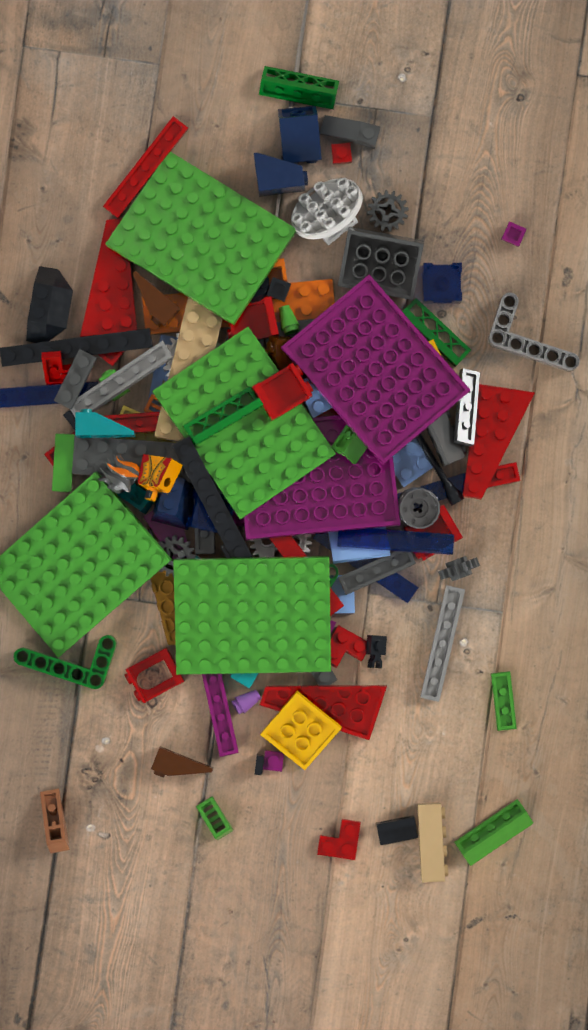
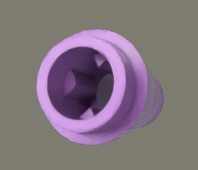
(245, 701)

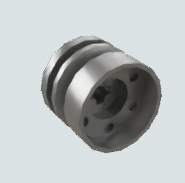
(428, 511)

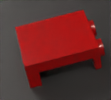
(259, 318)
(283, 391)
(442, 525)

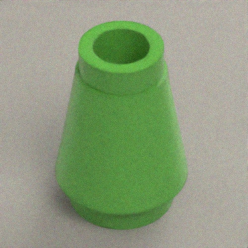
(288, 320)

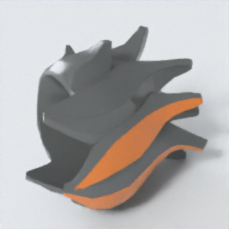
(120, 474)

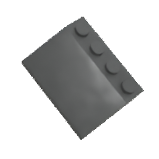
(385, 257)

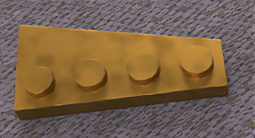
(164, 592)

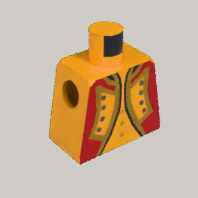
(158, 475)

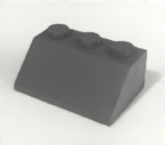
(442, 437)

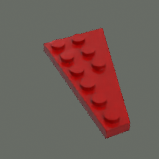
(111, 294)
(496, 423)
(349, 705)

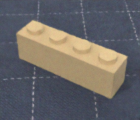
(431, 842)

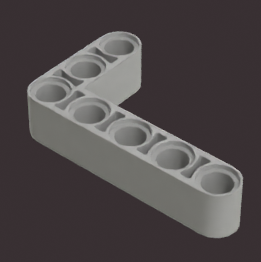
(525, 342)

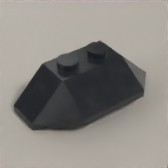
(48, 306)

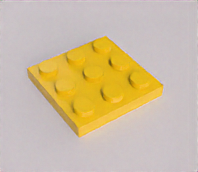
(300, 730)

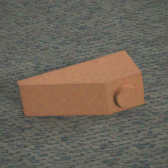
(54, 821)

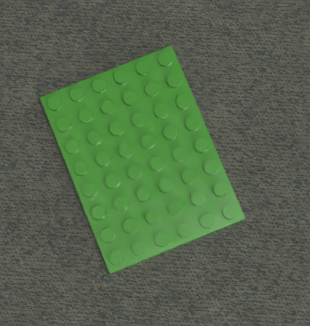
(201, 237)
(254, 455)
(79, 564)
(252, 615)

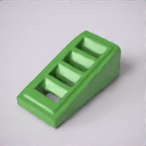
(217, 835)

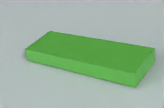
(63, 463)
(503, 701)

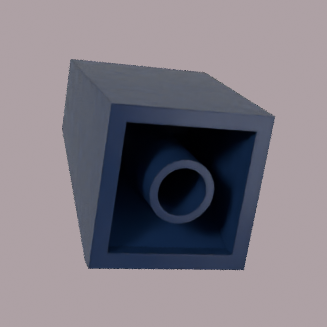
(300, 134)
(278, 176)
(175, 506)

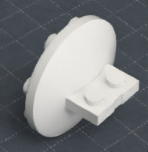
(328, 210)

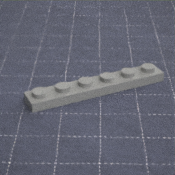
(124, 378)
(442, 643)

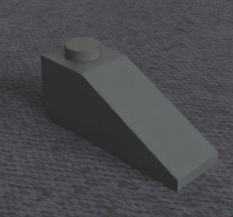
(350, 131)

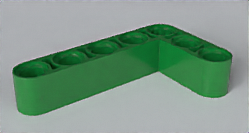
(69, 667)

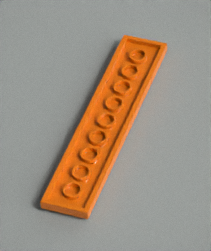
(305, 299)

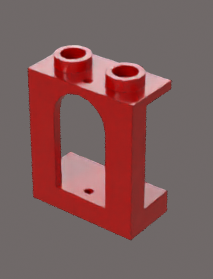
(148, 694)

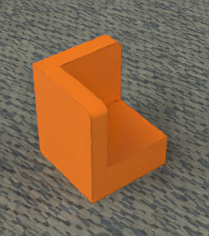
(278, 271)

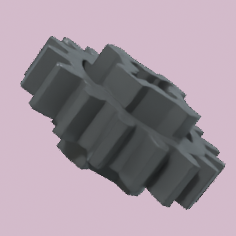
(378, 208)
(172, 549)
(459, 568)

